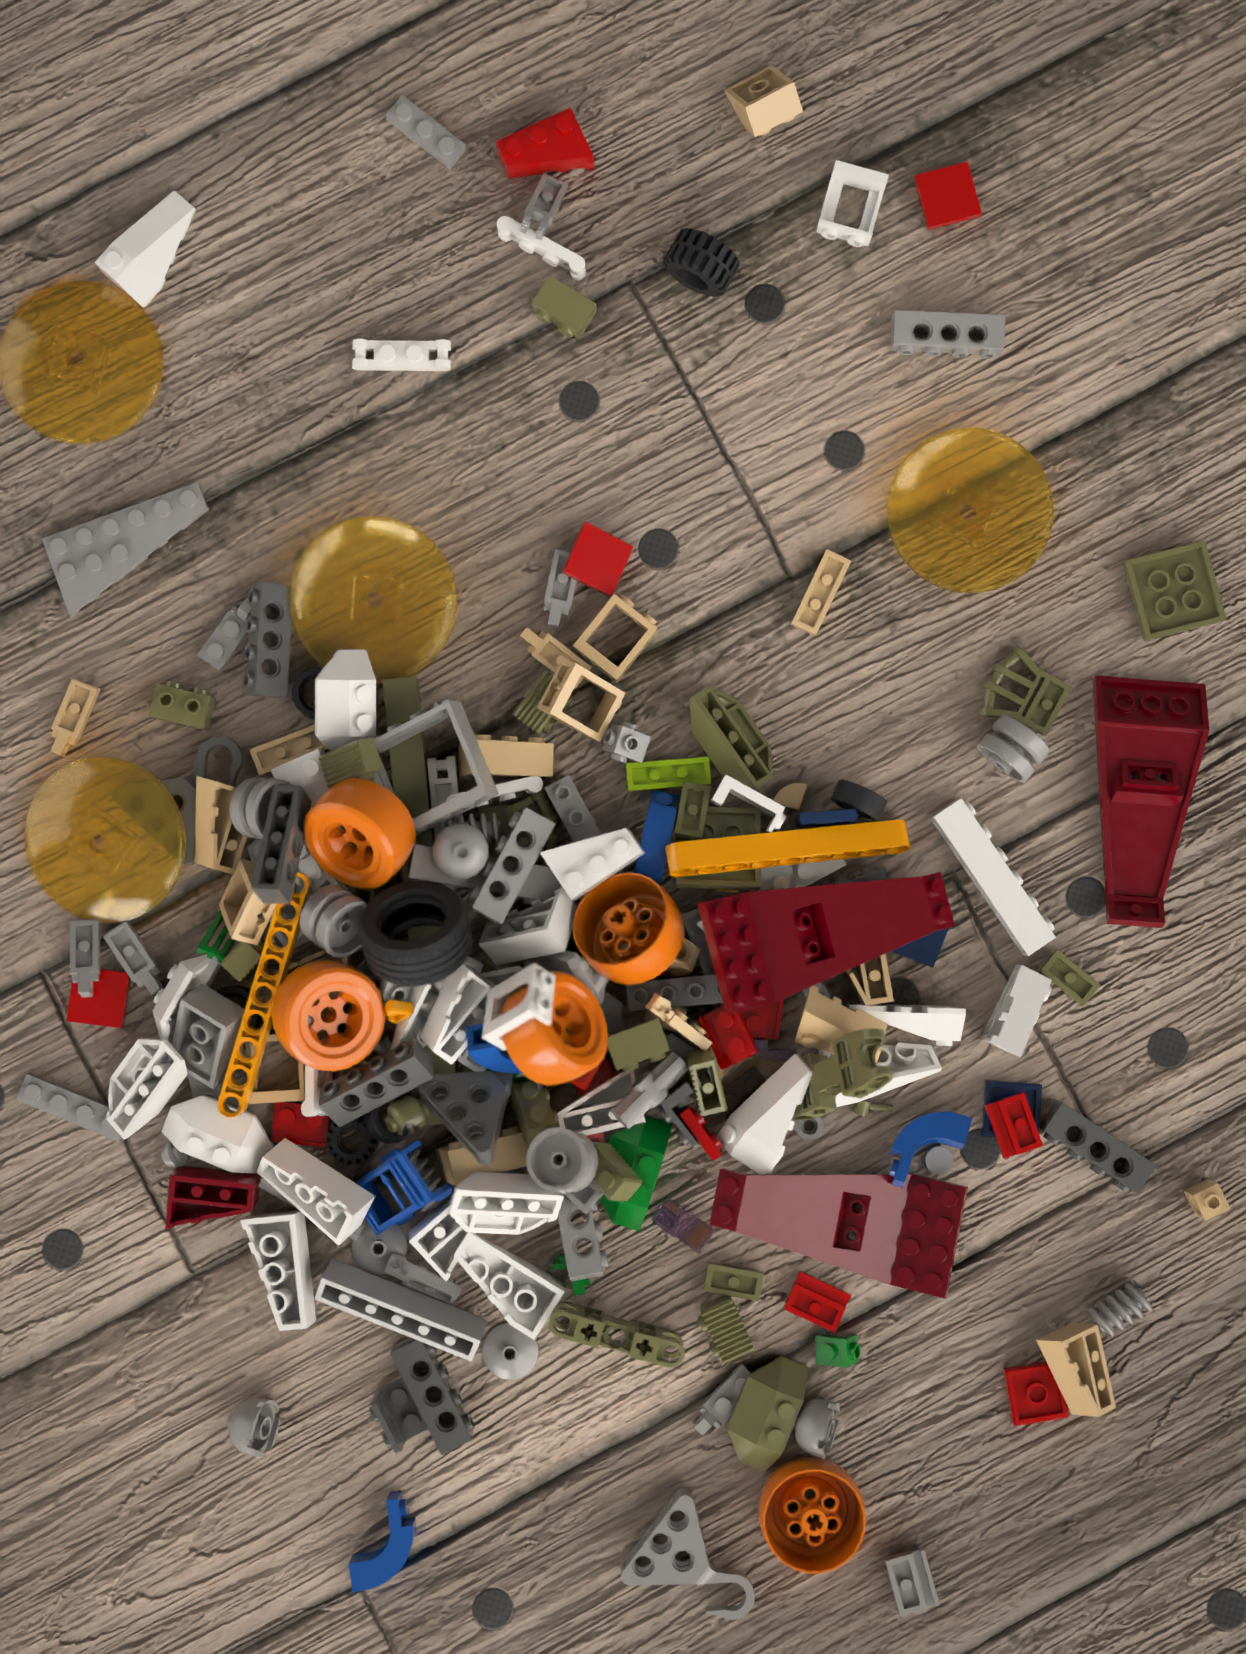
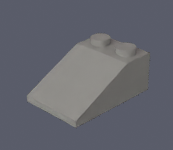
(206, 1033)

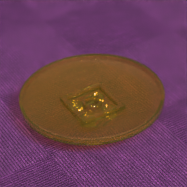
(102, 393)
(975, 471)
(367, 557)
(139, 830)

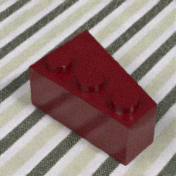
(208, 1194)

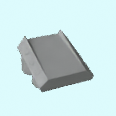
(578, 967)

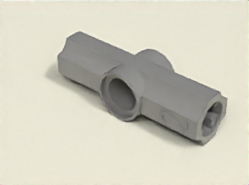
(649, 1090)

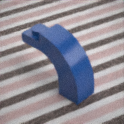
(657, 834)
(488, 1054)
(934, 1127)
(379, 1566)

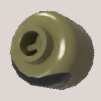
(406, 1115)

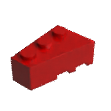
(546, 147)

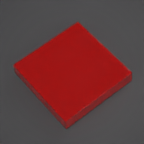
(947, 195)
(597, 559)
(107, 1004)
(1034, 1394)

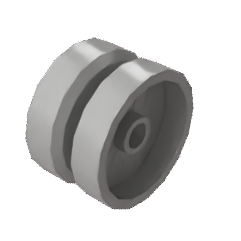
(1013, 748)
(251, 805)
(333, 920)
(564, 1145)

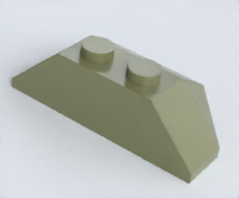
(730, 737)
(767, 1411)

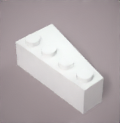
(316, 1190)
(284, 1265)

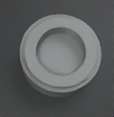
(938, 1159)

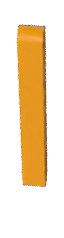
(787, 848)
(256, 1005)

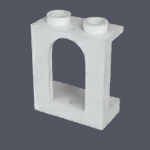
(859, 178)
(754, 798)
(536, 1004)

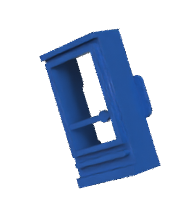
(379, 1214)

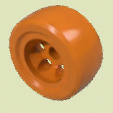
(371, 819)
(618, 910)
(307, 994)
(548, 1051)
(826, 1546)

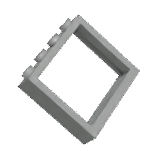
(421, 721)

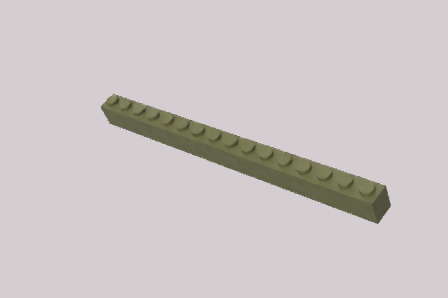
(411, 786)

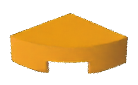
(398, 1010)

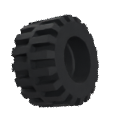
(701, 262)

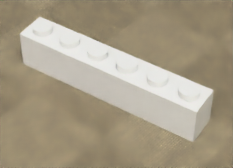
(993, 877)

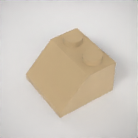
(764, 100)

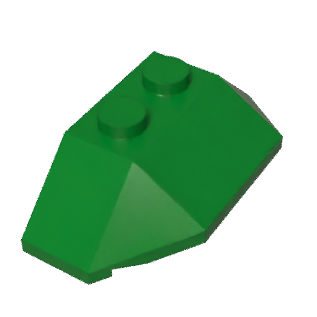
(644, 1151)

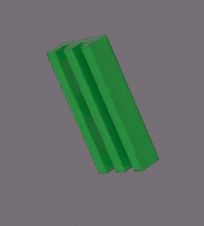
(213, 951)

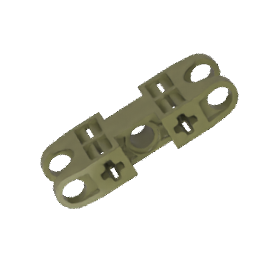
(848, 1072)
(635, 1332)

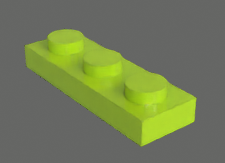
(667, 773)

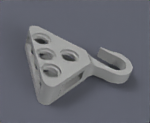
(697, 1569)

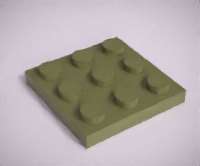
(1174, 591)
(727, 823)

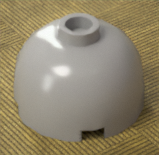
(460, 851)
(254, 1426)
(816, 1427)

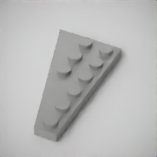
(109, 547)

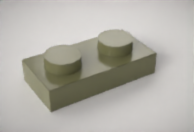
(692, 811)
(1069, 977)
(733, 1281)

